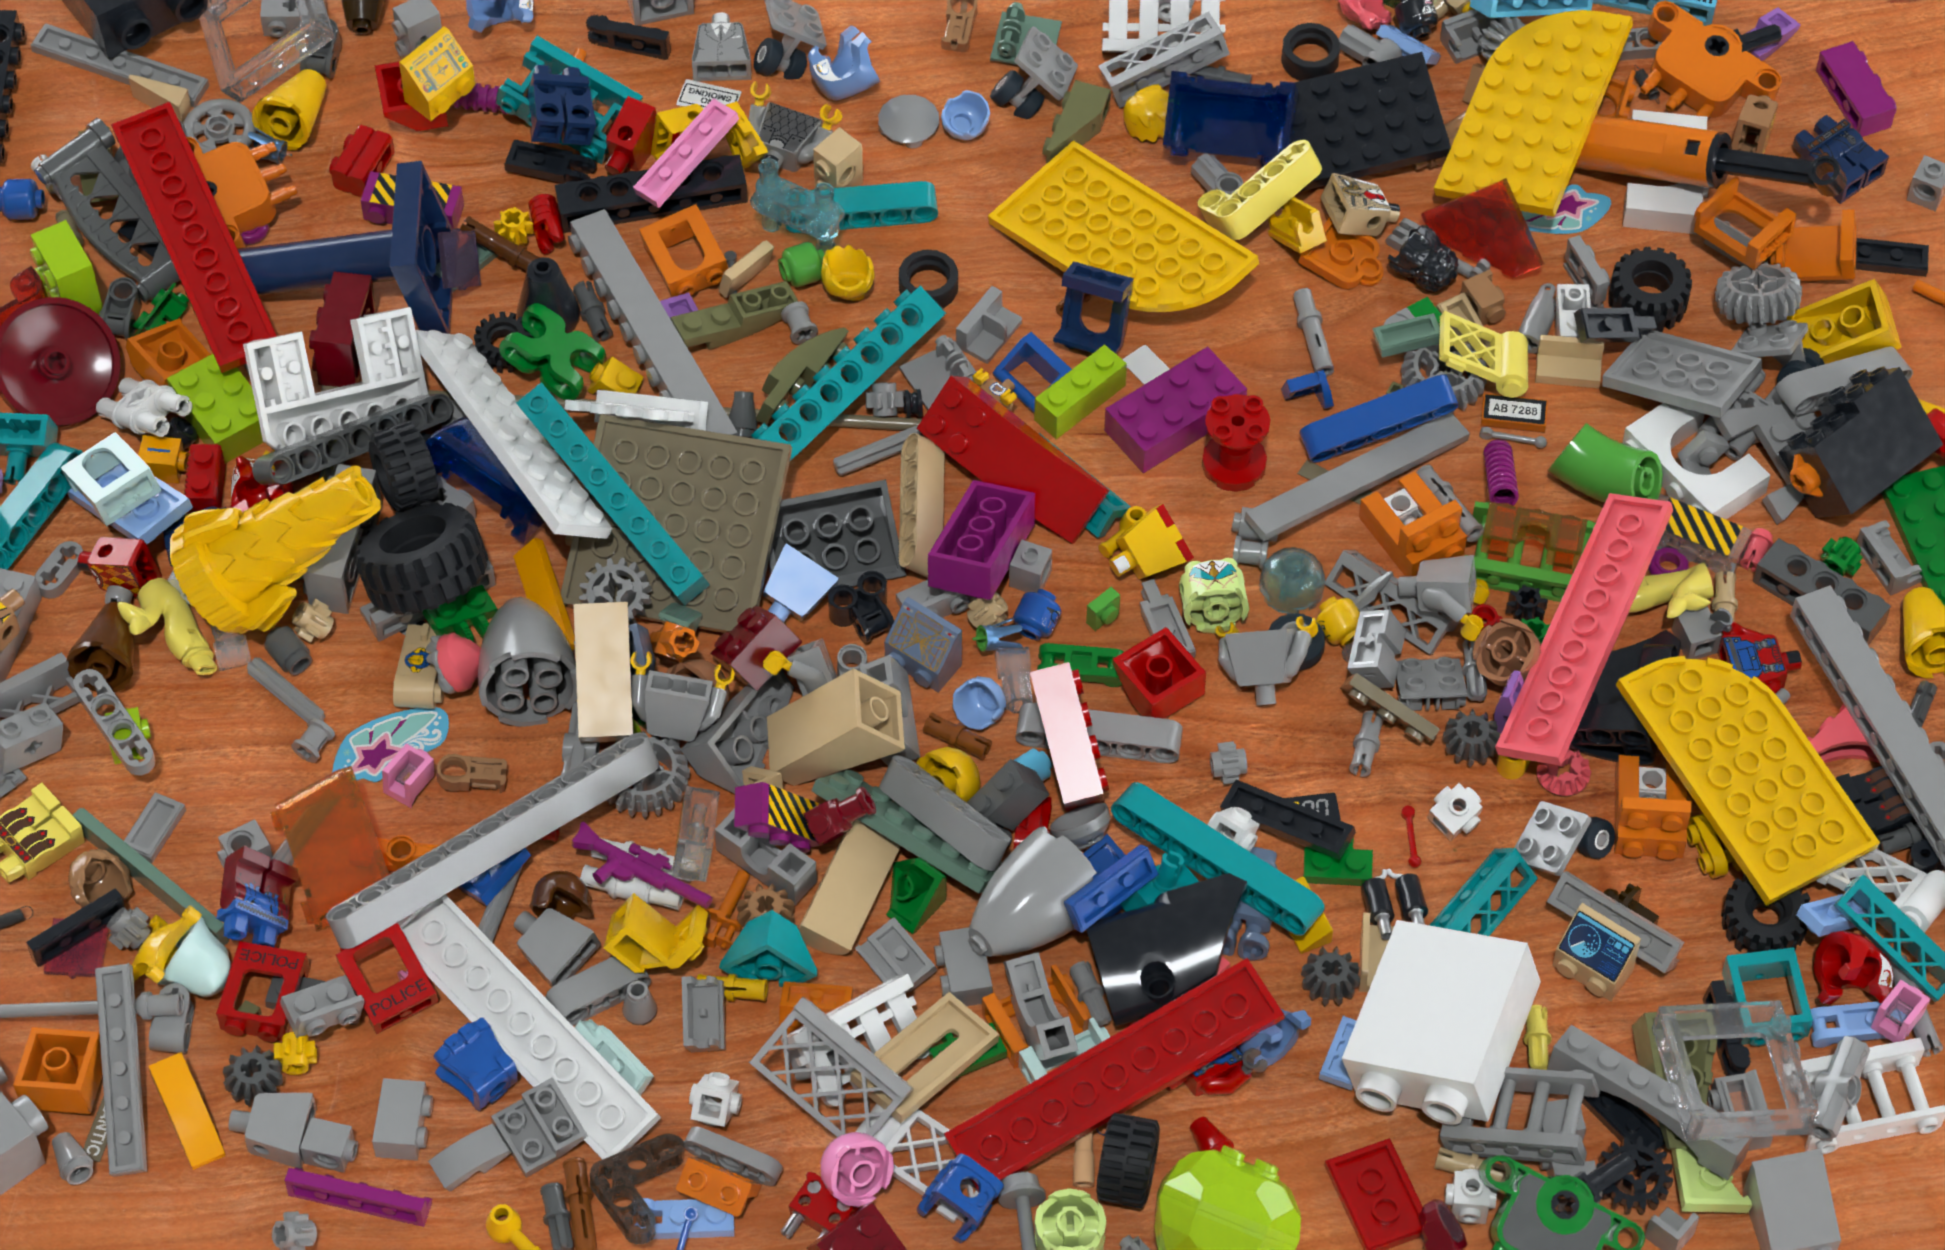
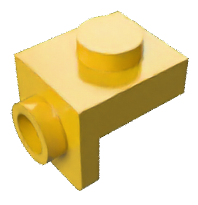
(614, 377)

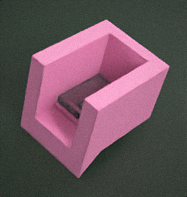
(407, 774)
(1900, 1012)

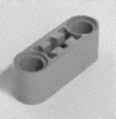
(593, 990)

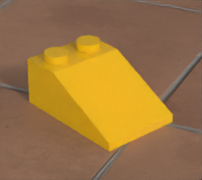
(1849, 323)

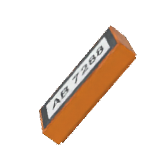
(1514, 413)

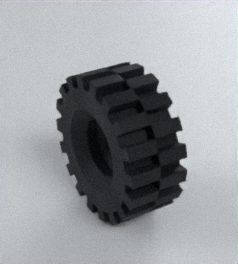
(1757, 936)

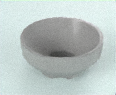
(1083, 825)

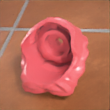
(1368, 13)

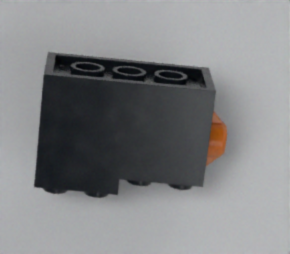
(1860, 442)

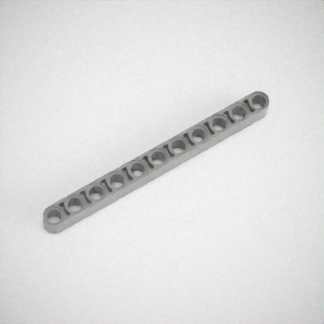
(492, 840)

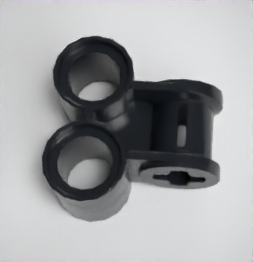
(864, 609)

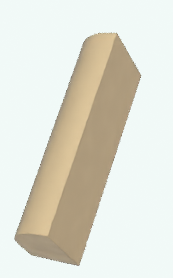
(603, 671)
(848, 890)

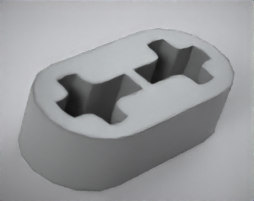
(57, 568)

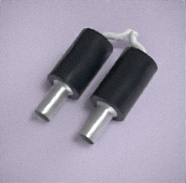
(1379, 903)

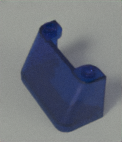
(1229, 117)
(463, 451)

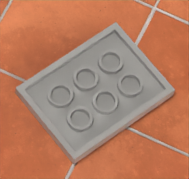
(1682, 373)

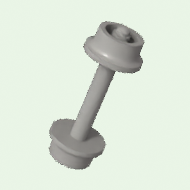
(1021, 1193)

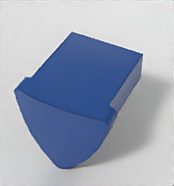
(1308, 384)

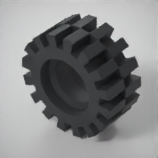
(493, 330)

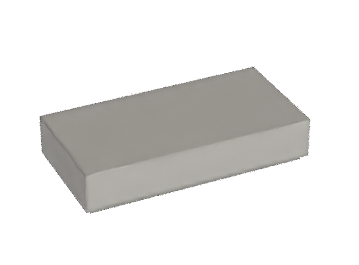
(155, 826)

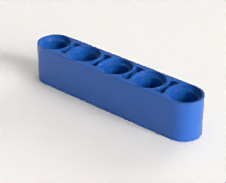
(1379, 418)

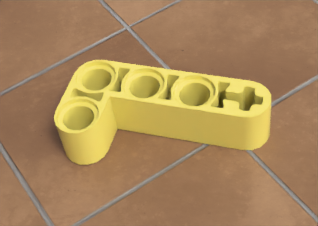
(1263, 193)

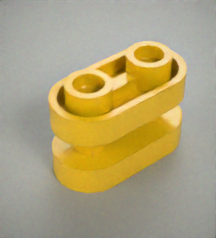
(1711, 855)

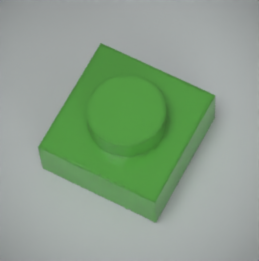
(1103, 609)

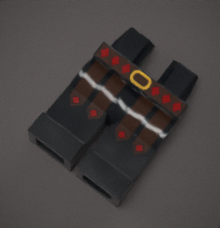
(1877, 800)

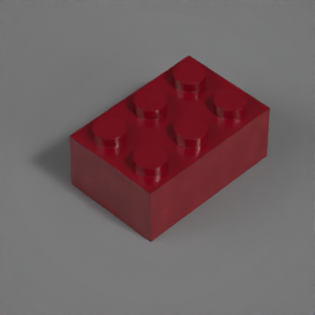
(333, 342)

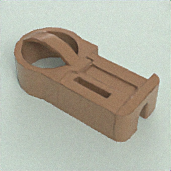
(959, 26)
(480, 773)

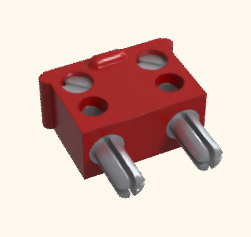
(820, 1212)

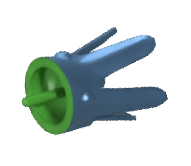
(988, 636)

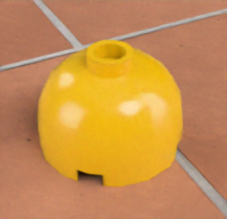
(953, 770)

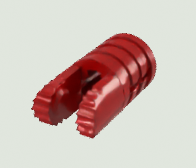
(546, 222)

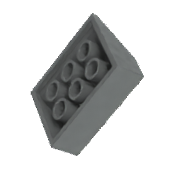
(842, 531)

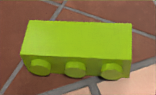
(1080, 391)

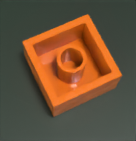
(60, 1070)

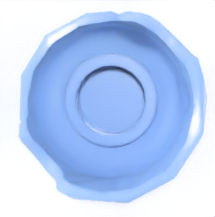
(965, 115)
(979, 702)

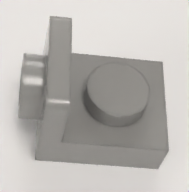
(1702, 452)

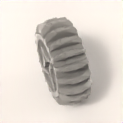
(1758, 294)
(1428, 359)
(658, 788)

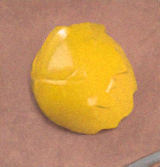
(1146, 113)
(847, 272)

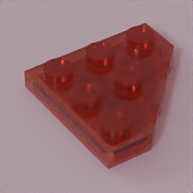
(1487, 227)

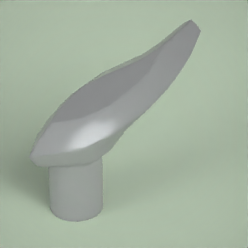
(1371, 591)

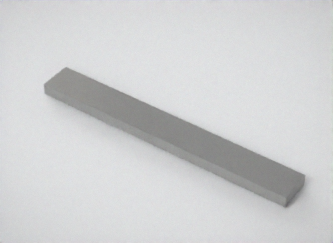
(1356, 476)

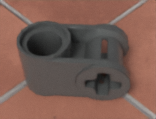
(325, 59)
(122, 313)

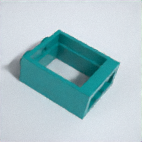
(1769, 965)

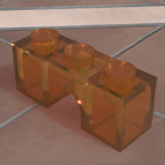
(1510, 524)

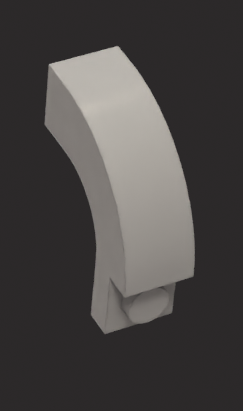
(1035, 1009)

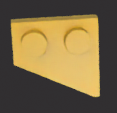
(744, 139)

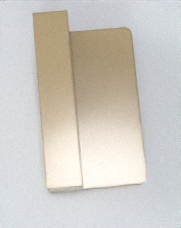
(1568, 362)
(1371, 952)

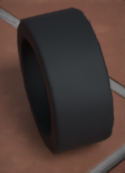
(1310, 34)
(934, 261)

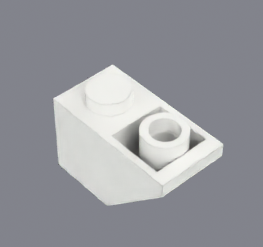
(1569, 300)

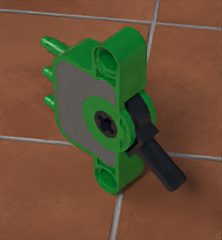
(1529, 1214)

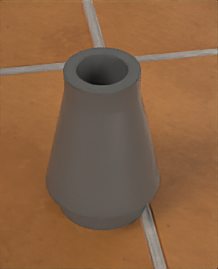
(743, 413)

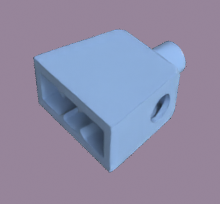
(797, 585)

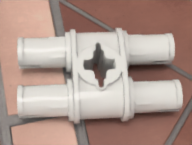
(144, 407)
(625, 889)

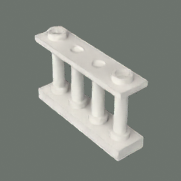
(1883, 1058)

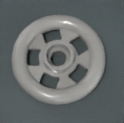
(219, 121)

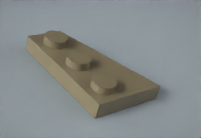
(1389, 708)

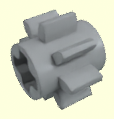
(884, 399)
(1228, 762)
(128, 928)
(294, 1232)

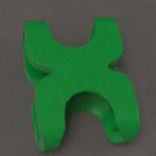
(552, 351)

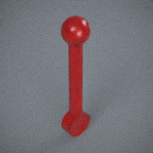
(1408, 814)

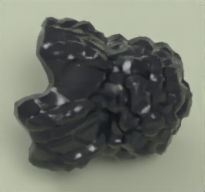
(1425, 260)

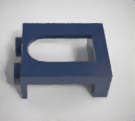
(1101, 283)

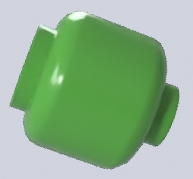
(801, 264)

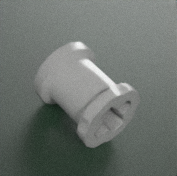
(799, 322)
(1250, 552)
(313, 740)

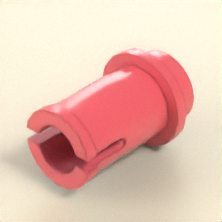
(1757, 548)

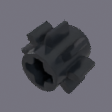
(1526, 604)

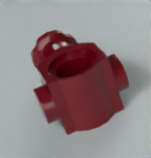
(836, 817)

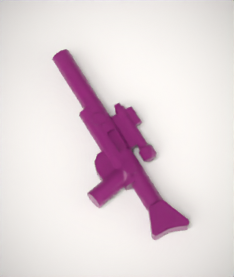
(644, 867)

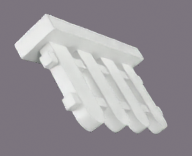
(1148, 22)
(646, 408)
(869, 1023)

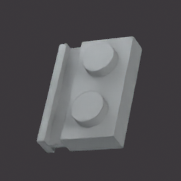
(1585, 270)
(894, 953)

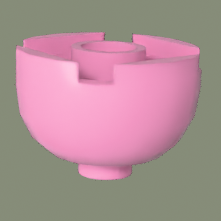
(856, 1168)

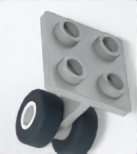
(797, 24)
(1046, 67)
(1782, 343)
(1557, 832)

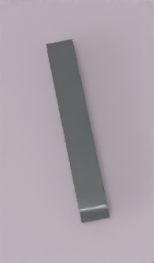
(341, 442)

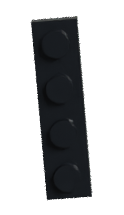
(1291, 819)

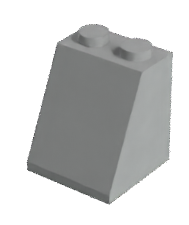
(1792, 1203)

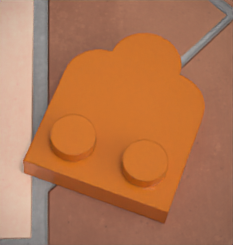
(1345, 259)

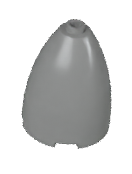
(522, 647)
(1027, 896)

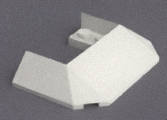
(285, 390)

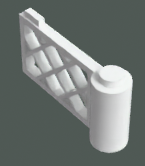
(1918, 899)
(891, 1136)

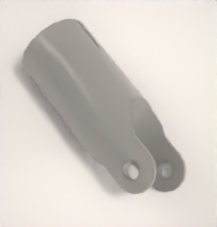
(1539, 317)

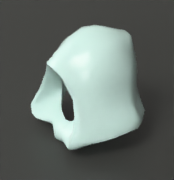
(199, 962)

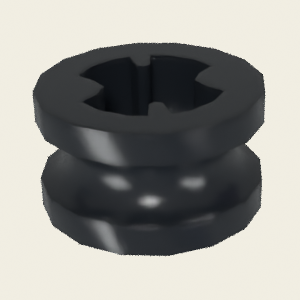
(913, 403)

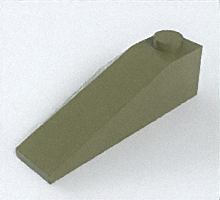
(1700, 1057)

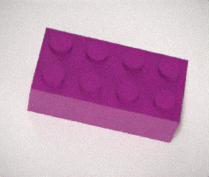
(1169, 409)
(981, 539)

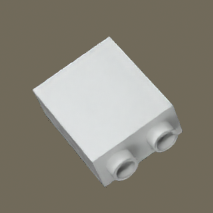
(1441, 1022)

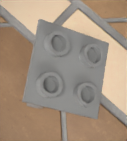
(933, 369)
(1431, 679)

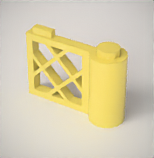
(1505, 356)

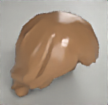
(96, 874)

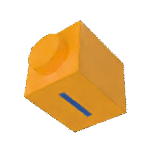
(164, 457)

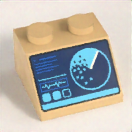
(1597, 952)

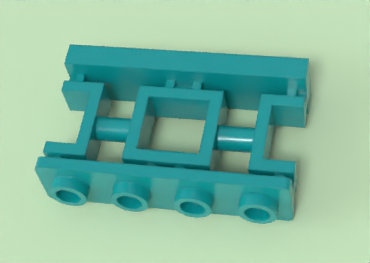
(513, 100)

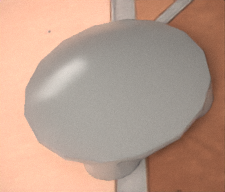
(908, 120)

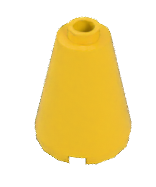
(291, 108)
(1924, 632)

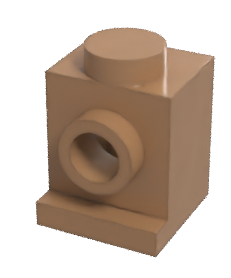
(1485, 297)

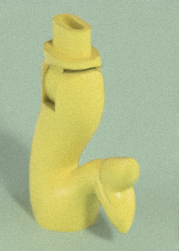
(1682, 590)
(180, 630)

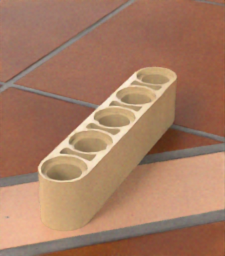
(920, 501)

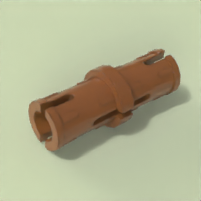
(957, 736)

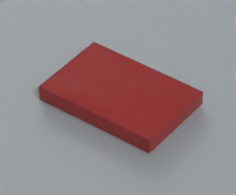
(1377, 1195)

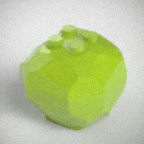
(1225, 1205)

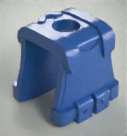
(476, 1064)
(947, 1186)

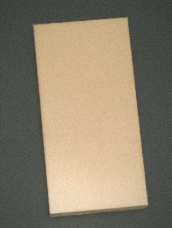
(746, 268)

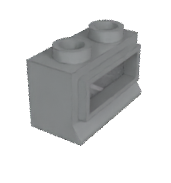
(1740, 1093)

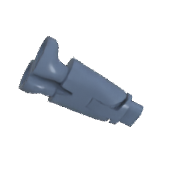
(1252, 943)

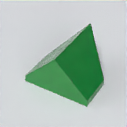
(915, 893)

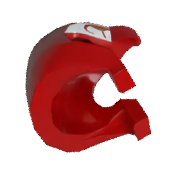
(247, 491)
(1851, 962)

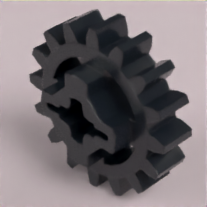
(1647, 1170)

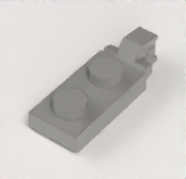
(1161, 612)

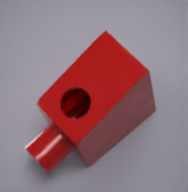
(631, 136)

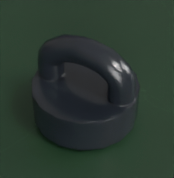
(183, 430)

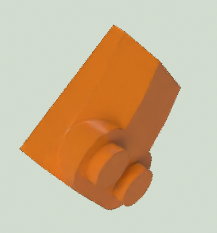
(164, 351)

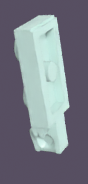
(616, 1054)

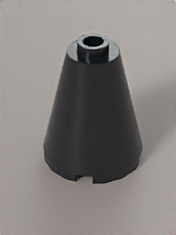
(548, 286)

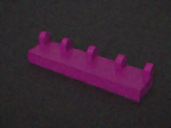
(357, 1197)

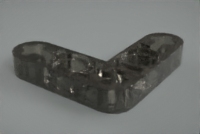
(626, 1178)

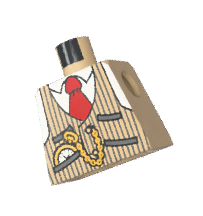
(1357, 206)

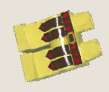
(36, 835)

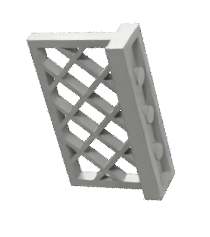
(848, 1048)

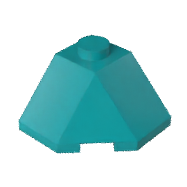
(770, 950)

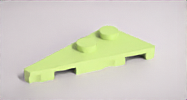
(1704, 1190)

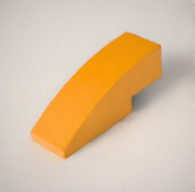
(186, 1111)

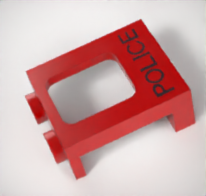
(264, 960)
(398, 1000)

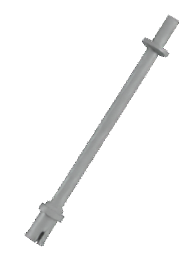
(146, 1007)

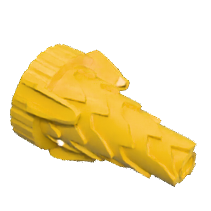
(240, 562)

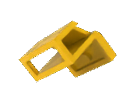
(651, 941)

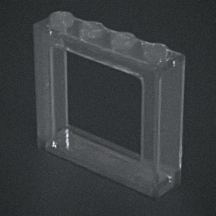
(276, 59)
(1734, 1020)

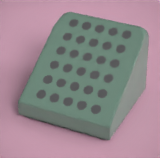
(681, 616)

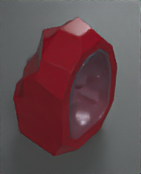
(1440, 1228)

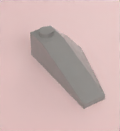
(739, 734)

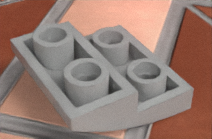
(539, 1127)

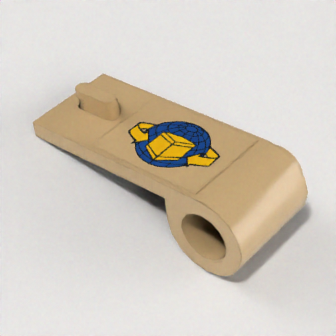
(415, 678)

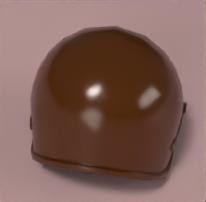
(562, 893)

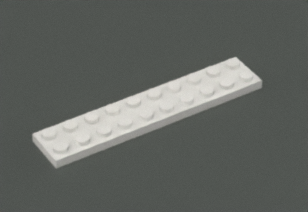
(512, 435)
(526, 1025)

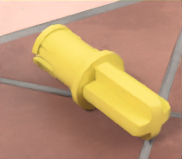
(1537, 1037)

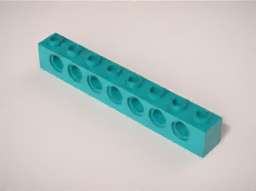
(921, 314)
(613, 494)

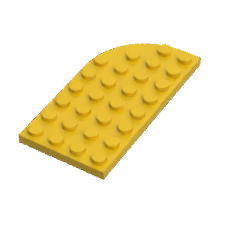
(1536, 108)
(1108, 220)
(1749, 772)

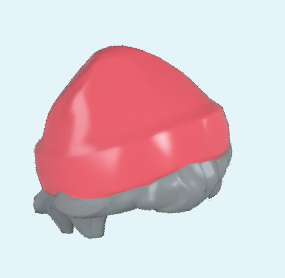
(454, 661)

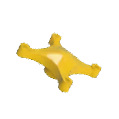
(160, 944)

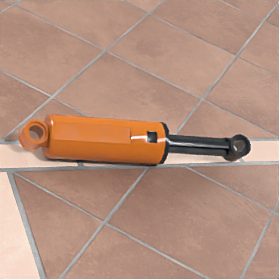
(1694, 157)

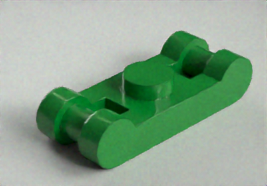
(1084, 659)

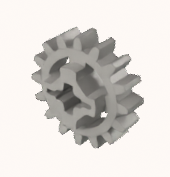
(602, 587)

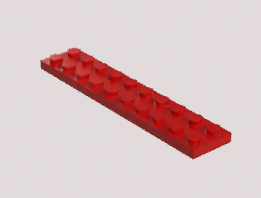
(194, 233)
(1118, 1073)

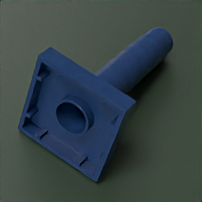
(399, 254)

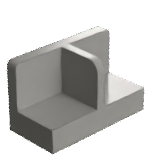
(987, 327)

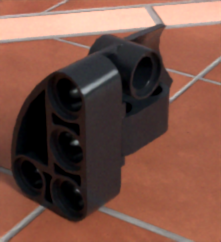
(1608, 722)
(1164, 947)

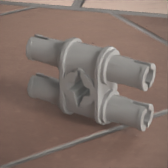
(1748, 398)

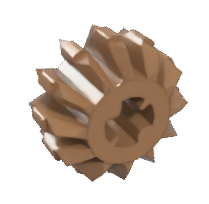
(763, 901)

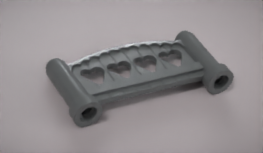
(90, 155)

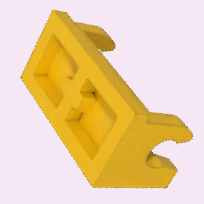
(1297, 226)

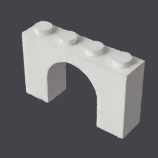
(1664, 206)
(1717, 493)

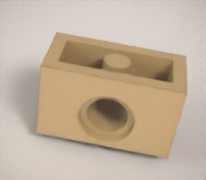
(838, 161)

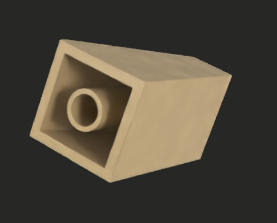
(835, 728)

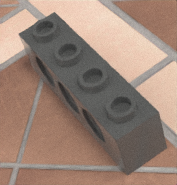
(1776, 577)

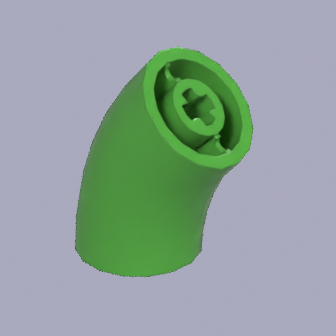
(1605, 466)

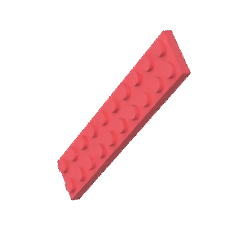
(1584, 629)

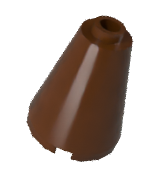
(105, 648)

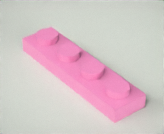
(686, 153)

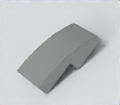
(470, 1154)

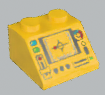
(436, 74)

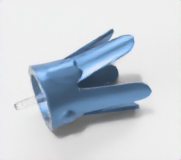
(277, 156)

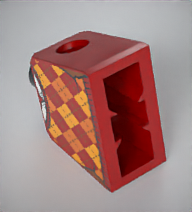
(120, 563)

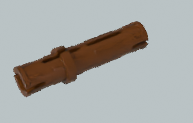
(515, 254)

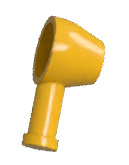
(1127, 520)
(509, 1229)

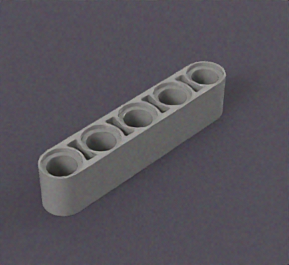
(1808, 388)
(1116, 734)
(944, 813)

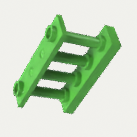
(1512, 575)

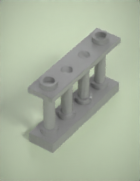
(1528, 1143)

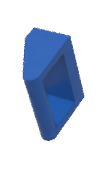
(1037, 355)

